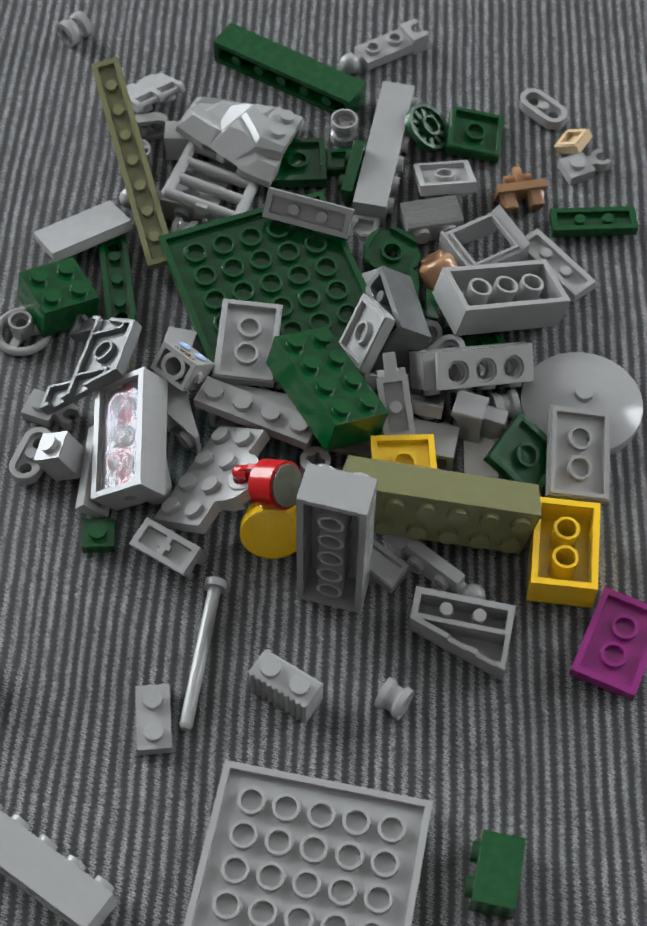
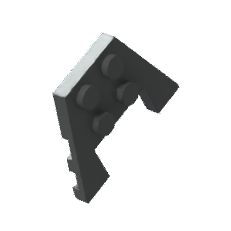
(101, 362)

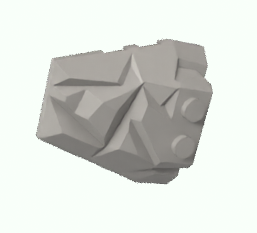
(242, 133)

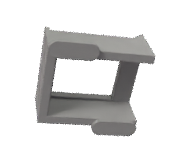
(483, 226)

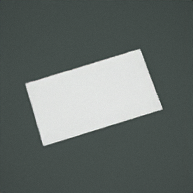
(474, 456)

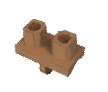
(518, 187)

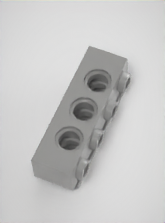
(471, 367)

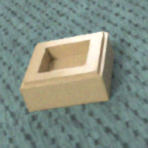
(573, 141)

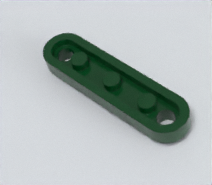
(117, 279)

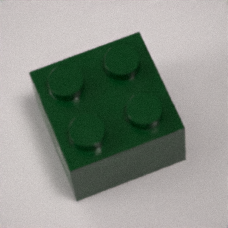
(57, 295)

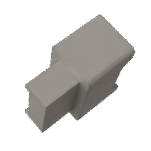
(477, 418)

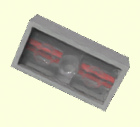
(130, 440)

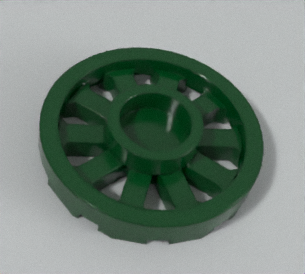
(428, 126)

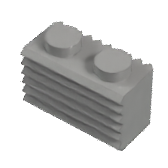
(430, 216)
(285, 686)

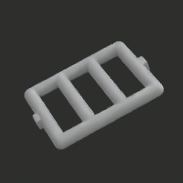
(202, 206)

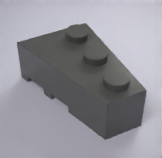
(399, 298)

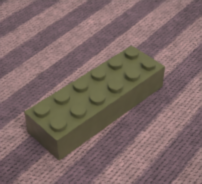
(451, 505)

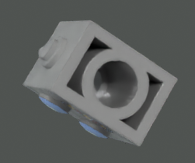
(182, 365)

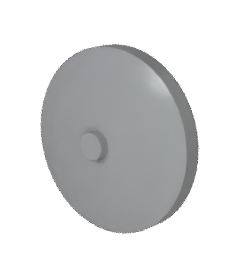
(585, 383)

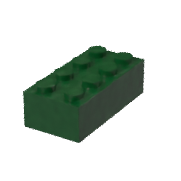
(326, 388)

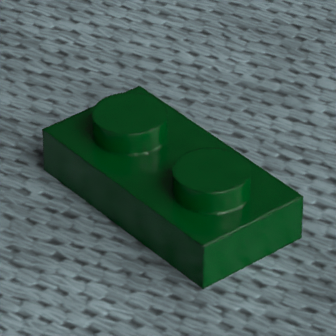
(348, 181)

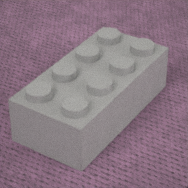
(500, 297)

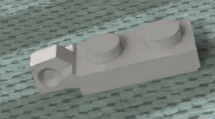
(396, 397)

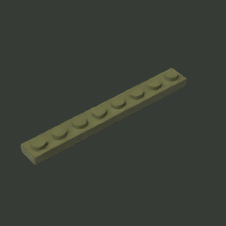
(131, 158)

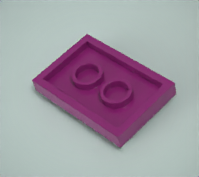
(614, 645)

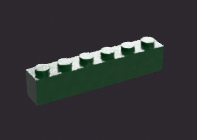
(288, 70)

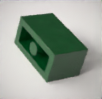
(496, 875)

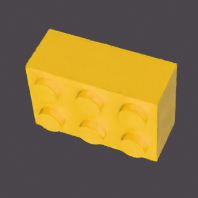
(564, 553)

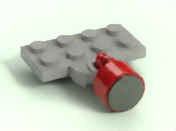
(226, 478)

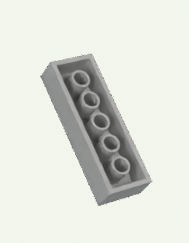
(334, 536)

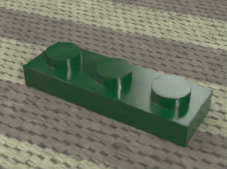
(593, 221)

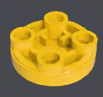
(269, 531)

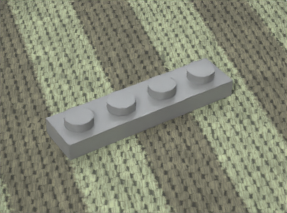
(254, 412)

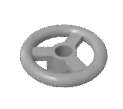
(22, 328)

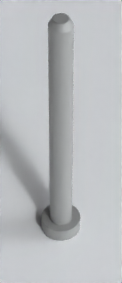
(214, 587)

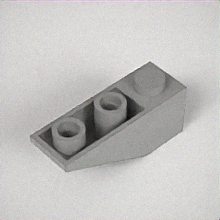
(181, 419)

